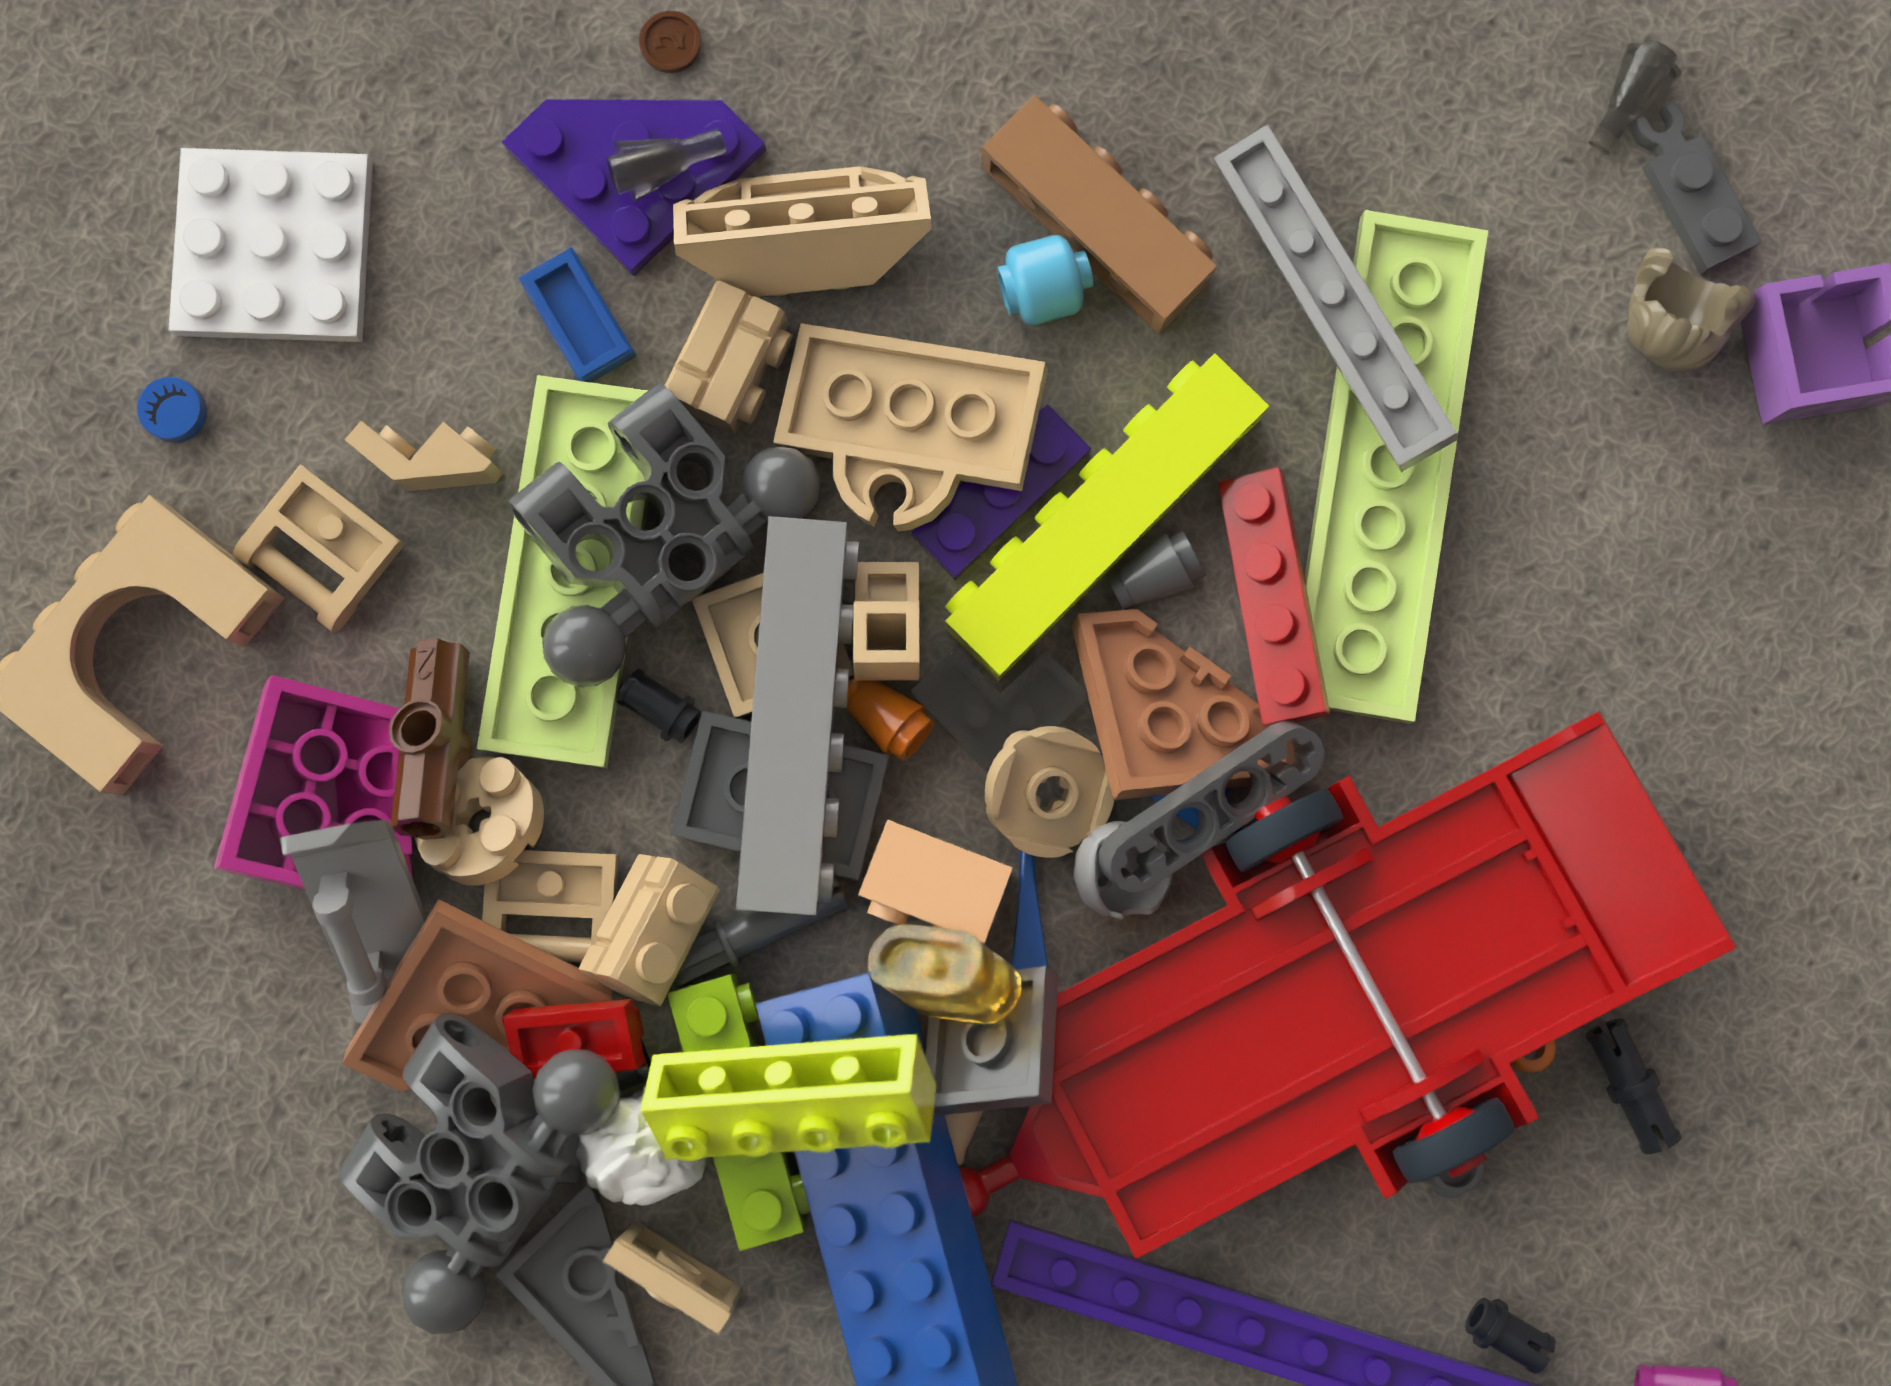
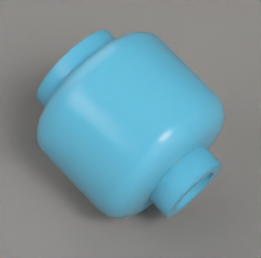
(1044, 280)

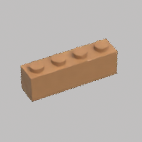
(1096, 210)

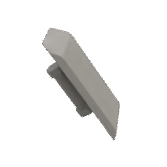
(361, 901)

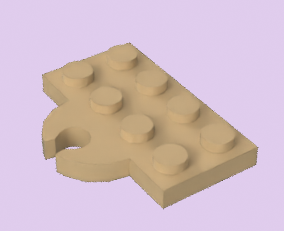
(909, 417)

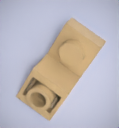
(440, 463)

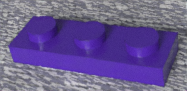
(985, 512)

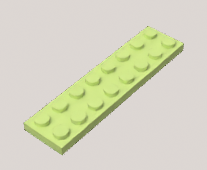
(1381, 527)

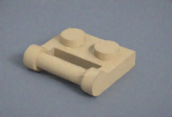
(329, 530)
(557, 887)

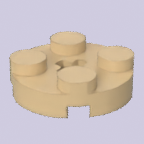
(1025, 764)
(514, 821)

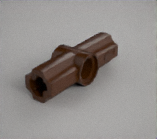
(430, 739)

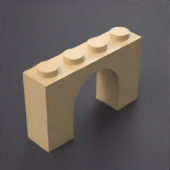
(52, 680)

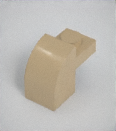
(886, 621)

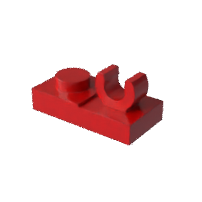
(603, 1027)

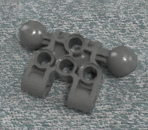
(558, 512)
(507, 1146)

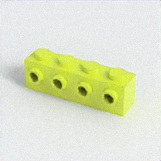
(790, 1098)

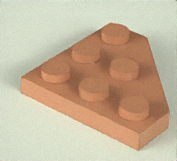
(1156, 708)
(463, 971)

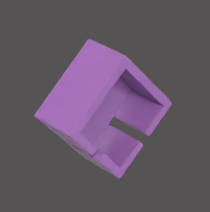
(1813, 353)

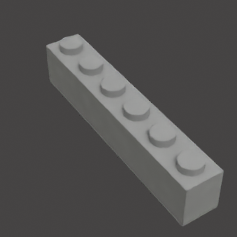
(794, 717)

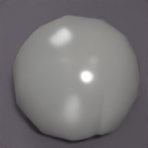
(1104, 895)

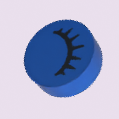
(172, 409)

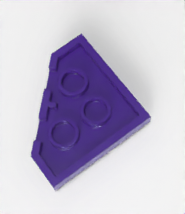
(567, 150)

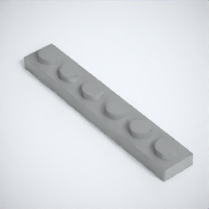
(1336, 299)

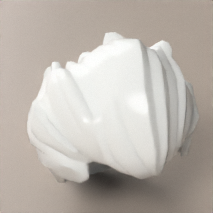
(628, 1162)

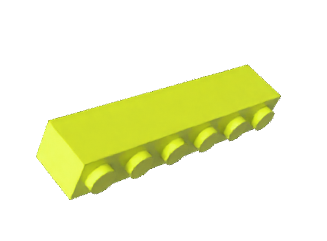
(1105, 515)

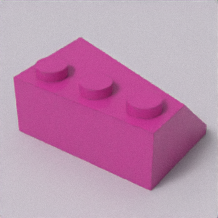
(307, 767)

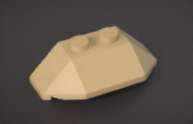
(803, 229)

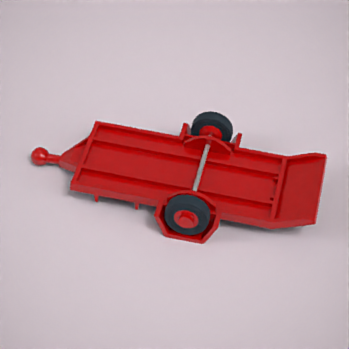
(1412, 960)

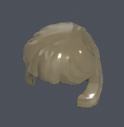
(1681, 317)

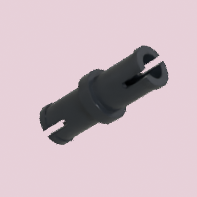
(1633, 1086)

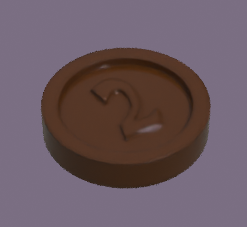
(670, 41)

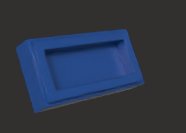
(577, 316)

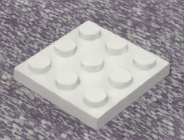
(271, 245)

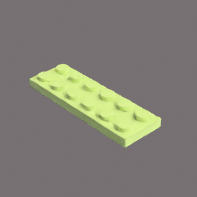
(524, 703)

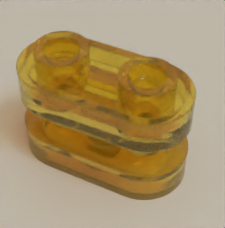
(944, 973)

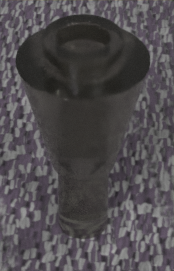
(1641, 79)
(650, 163)

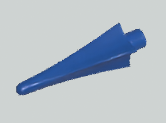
(1028, 937)

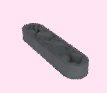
(1215, 814)

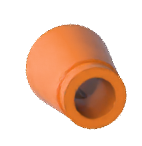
(888, 717)

